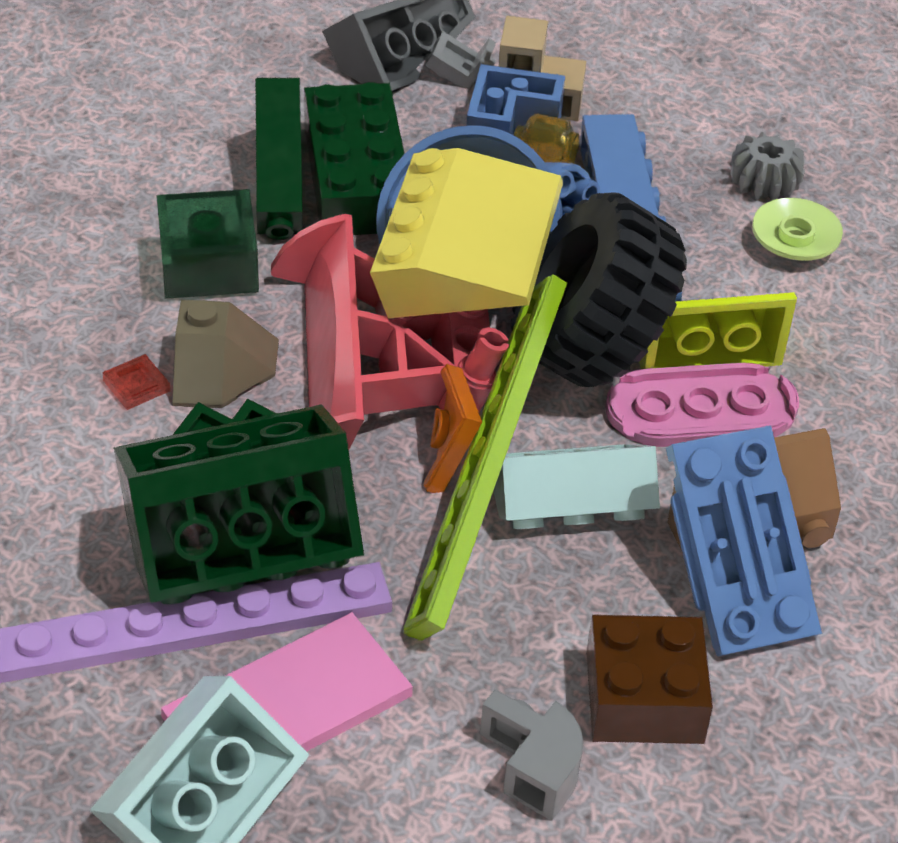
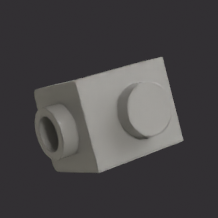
(457, 61)

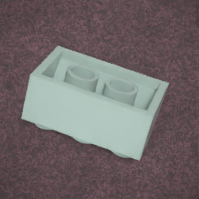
(577, 484)
(202, 771)

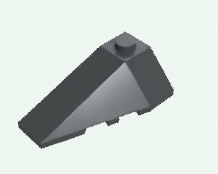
(394, 38)

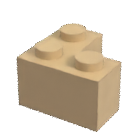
(524, 49)

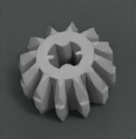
(767, 166)

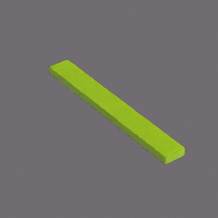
(483, 462)

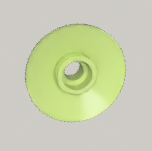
(797, 229)

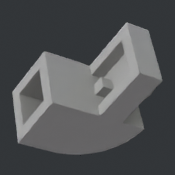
(544, 749)

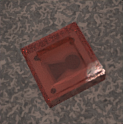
(136, 381)

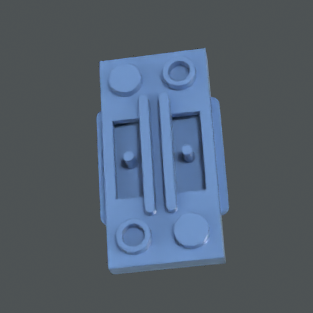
(741, 541)

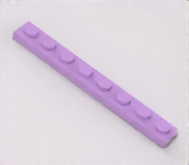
(197, 622)

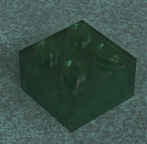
(207, 243)

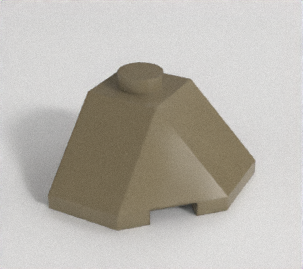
(219, 354)

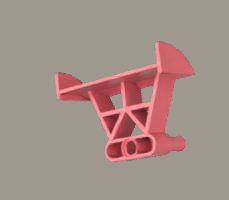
(339, 332)

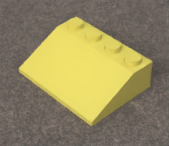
(464, 234)

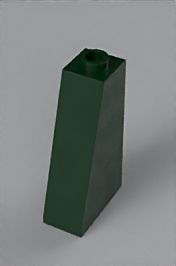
(278, 157)

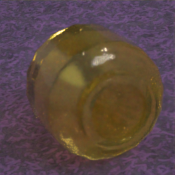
(550, 138)

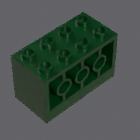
(239, 503)

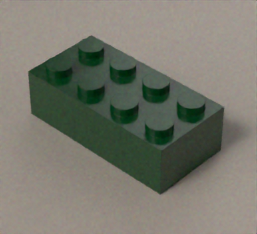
(351, 148)

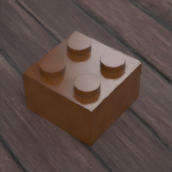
(648, 679)

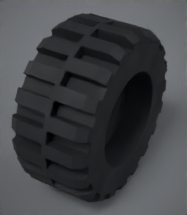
(619, 288)

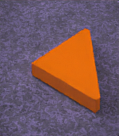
(452, 429)

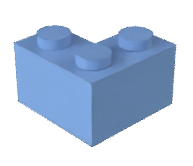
(510, 96)

